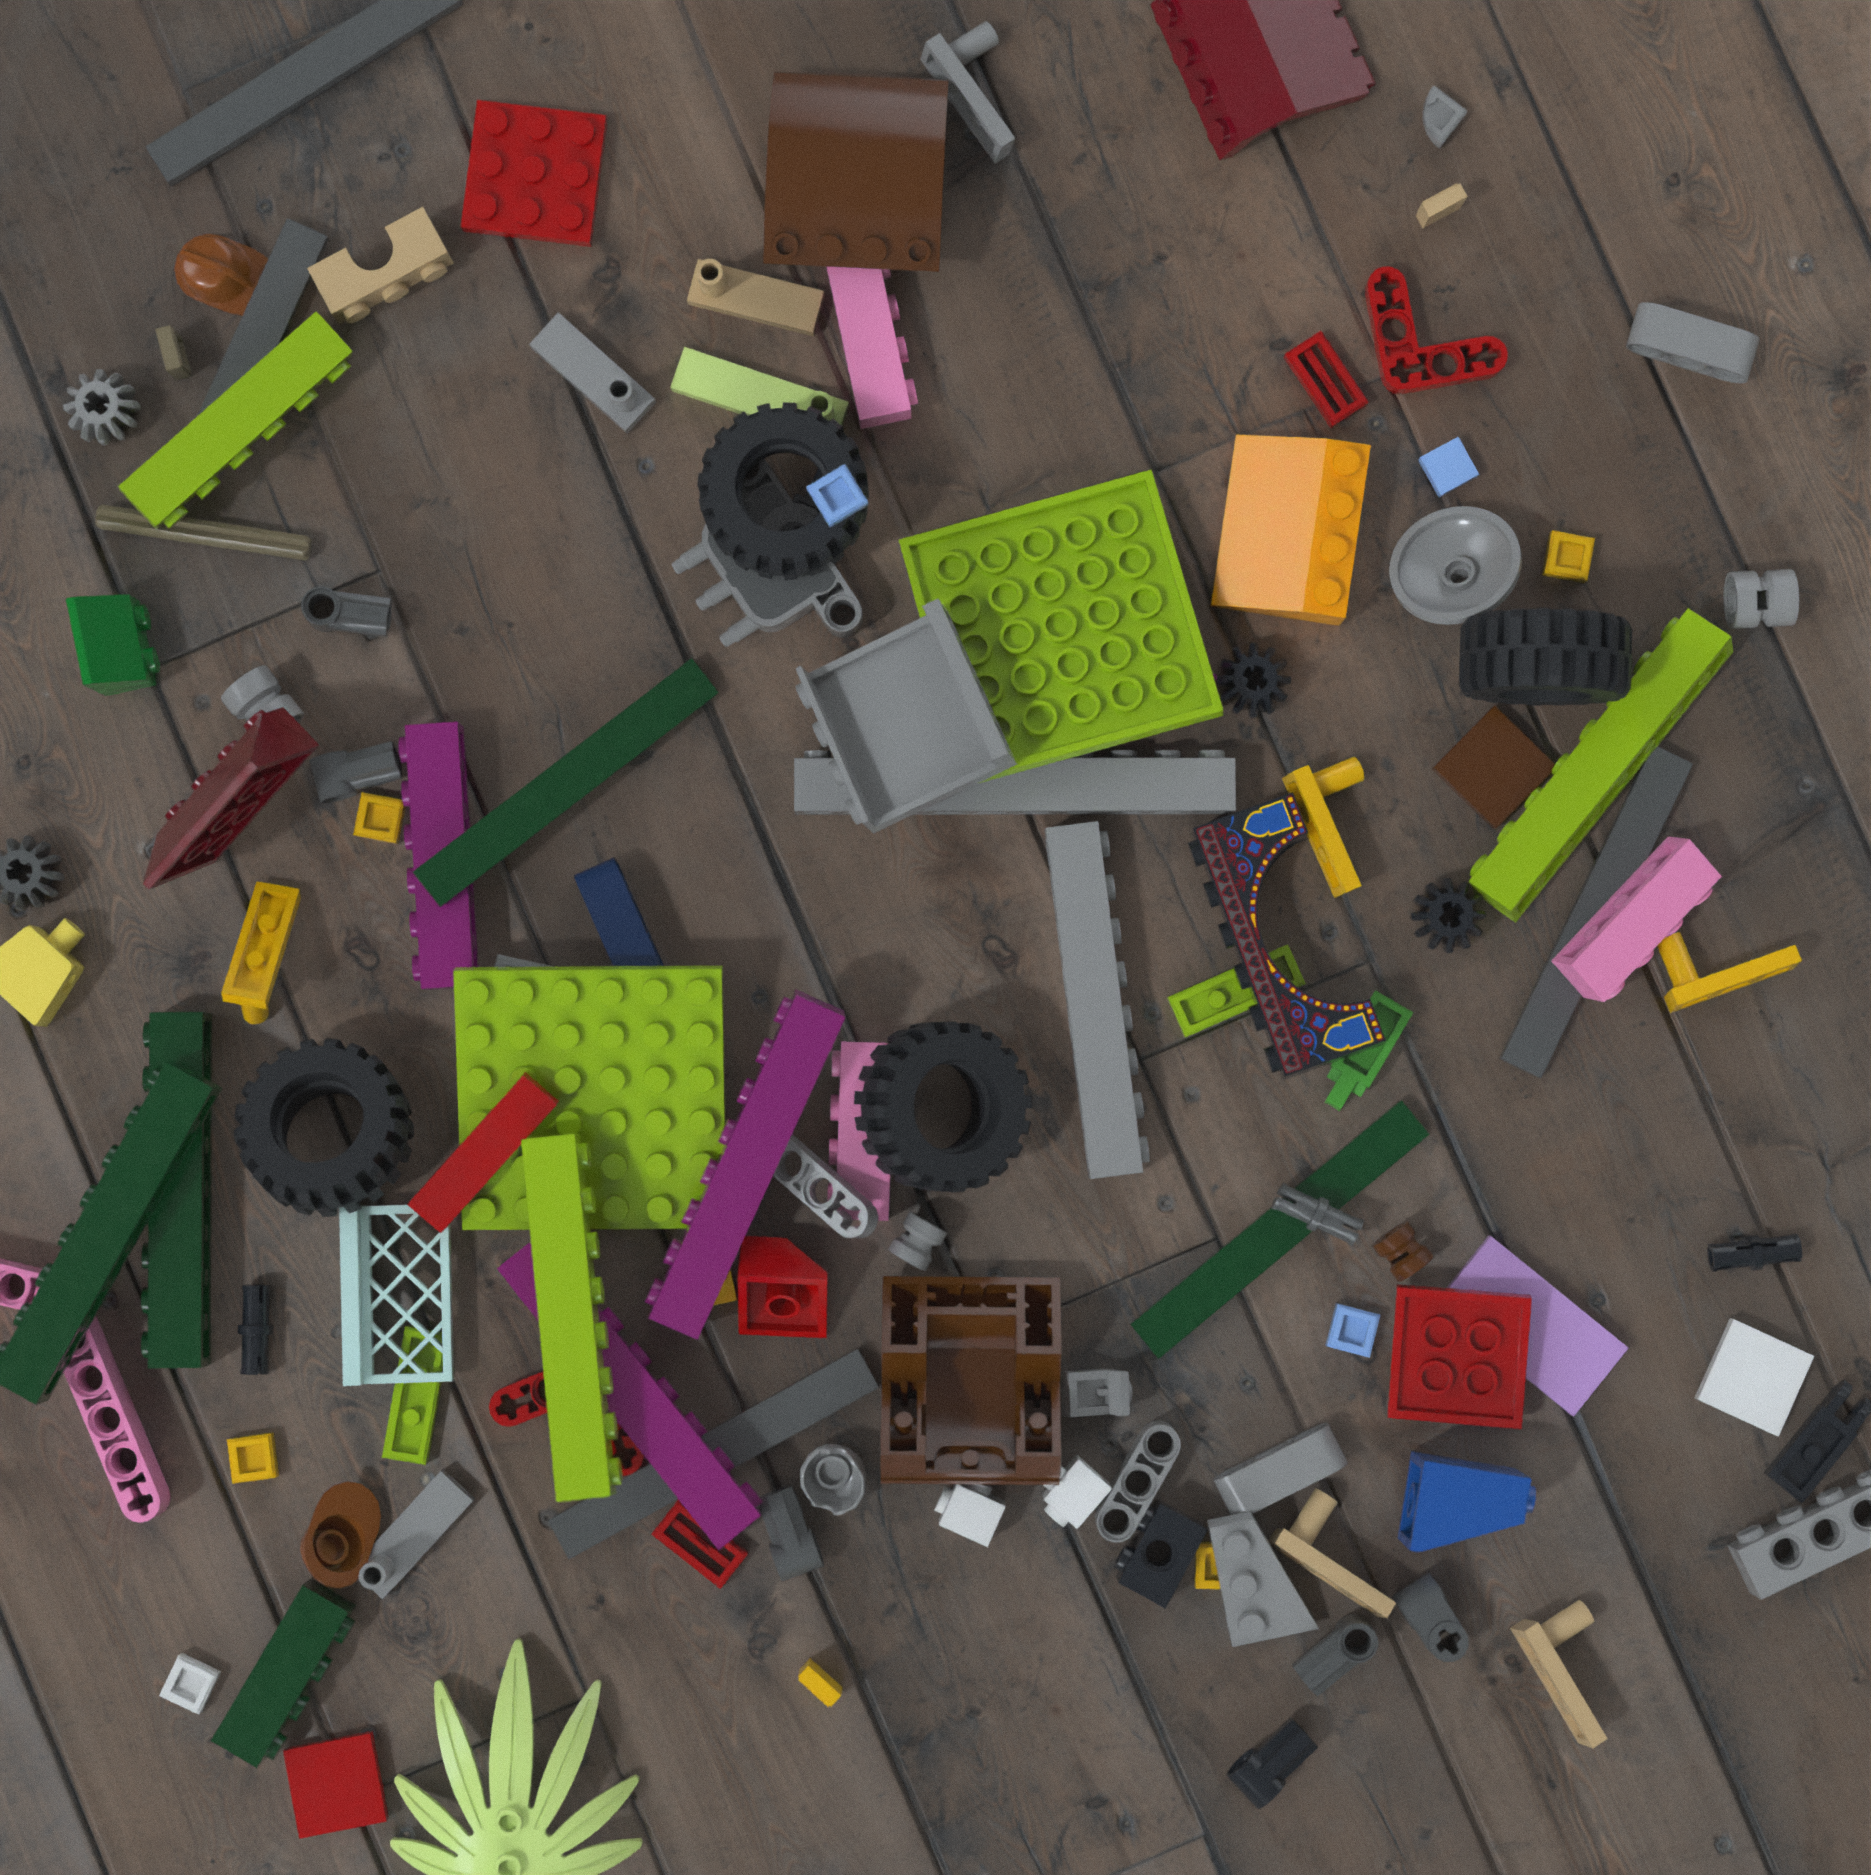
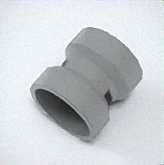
(916, 1243)

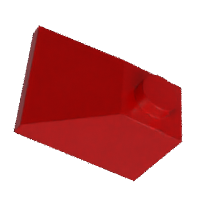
(780, 1290)

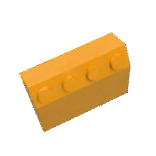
(1291, 527)

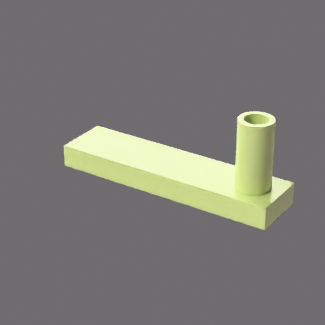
(744, 389)

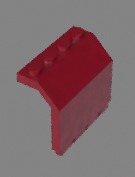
(1261, 62)

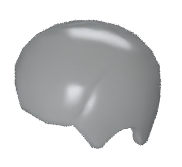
(833, 1478)

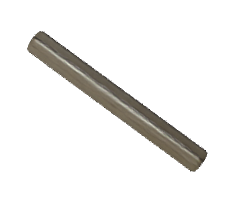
(207, 533)

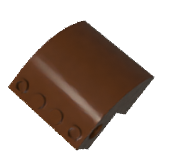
(855, 171)
(971, 1380)

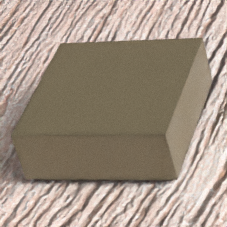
(173, 352)

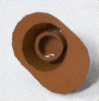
(219, 272)
(341, 1534)

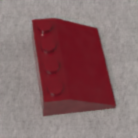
(229, 795)

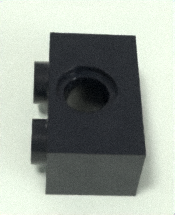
(1160, 1579)

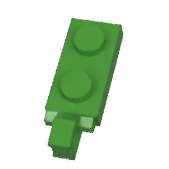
(1359, 1071)

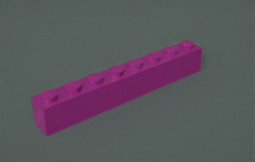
(746, 1163)
(658, 1426)

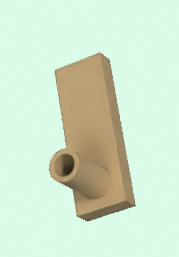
(755, 297)
(1297, 1547)
(1538, 1645)

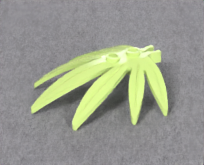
(511, 1833)

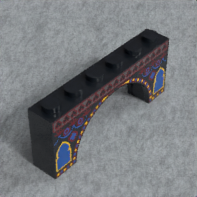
(1299, 1027)

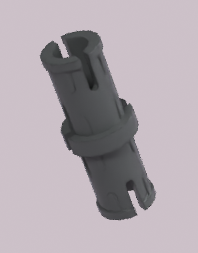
(1317, 1214)

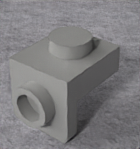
(1095, 1392)

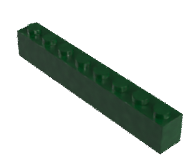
(181, 1223)
(105, 1231)

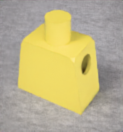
(40, 970)

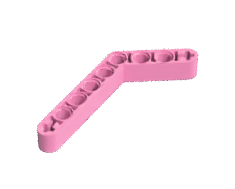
(93, 1403)

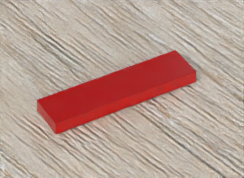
(483, 1152)

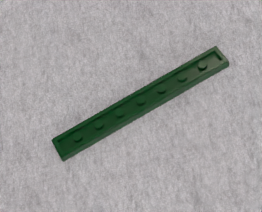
(565, 783)
(1276, 1232)

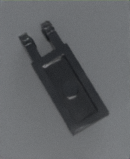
(1817, 1444)

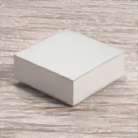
(190, 1683)

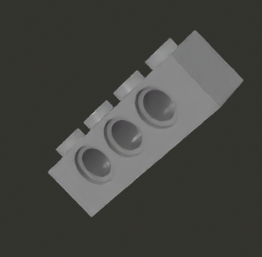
(1807, 1556)

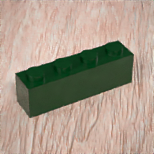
(284, 1673)

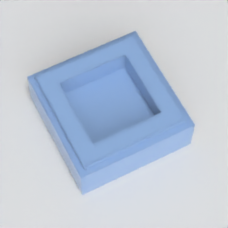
(1448, 467)
(837, 495)
(1352, 1330)

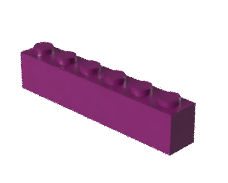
(438, 816)

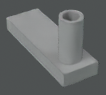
(948, 63)
(592, 373)
(414, 1533)

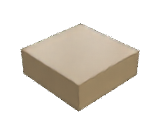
(1441, 205)

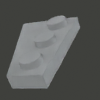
(1253, 1584)

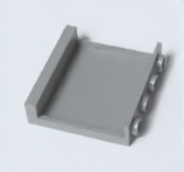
(905, 721)

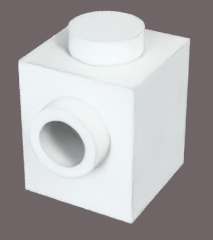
(1077, 1495)
(970, 1511)

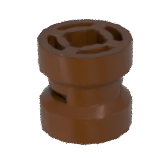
(1399, 1241)

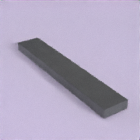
(270, 305)

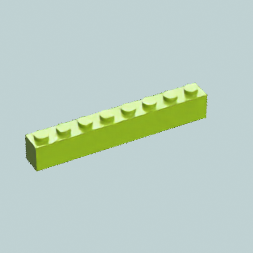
(1600, 764)
(570, 1317)

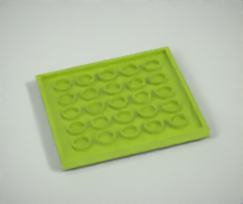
(1072, 619)
(632, 1070)

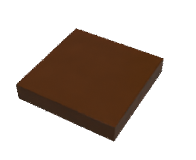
(1494, 767)

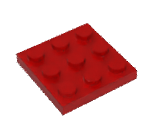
(534, 173)
(1459, 1356)

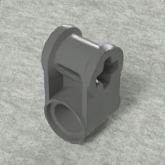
(1429, 1613)

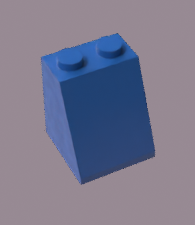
(1460, 1500)

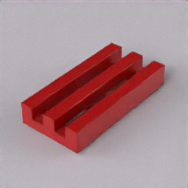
(1312, 389)
(689, 1557)

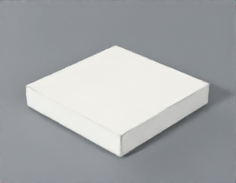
(1754, 1377)

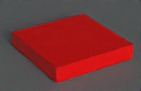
(335, 1784)

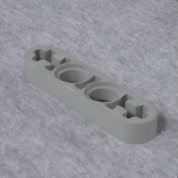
(804, 1186)

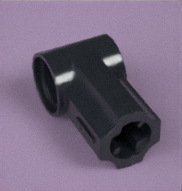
(1263, 1771)

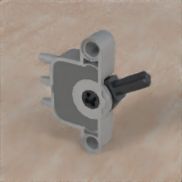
(775, 601)

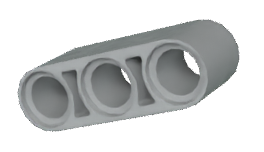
(1692, 342)
(1281, 1470)
(1131, 1502)

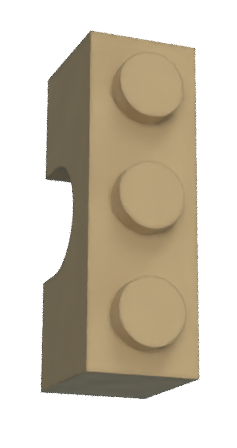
(415, 257)

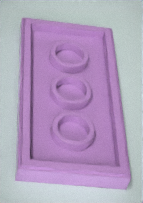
(1566, 1346)

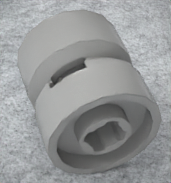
(1776, 598)
(257, 692)

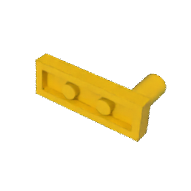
(1322, 833)
(260, 949)
(1691, 990)

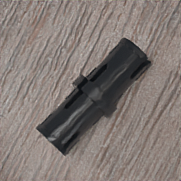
(1754, 1252)
(255, 1329)

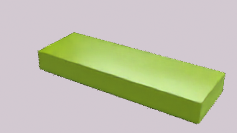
(1222, 996)
(414, 1404)

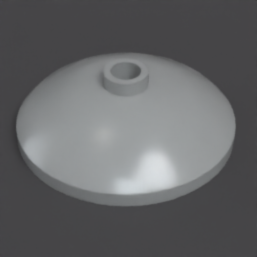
(1451, 547)

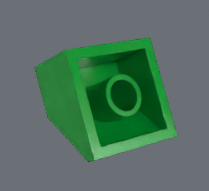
(113, 643)

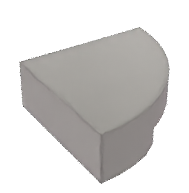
(1441, 116)

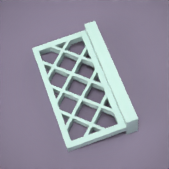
(358, 1303)

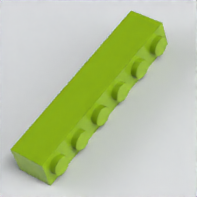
(236, 421)

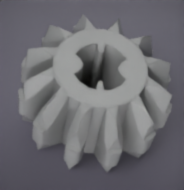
(85, 407)

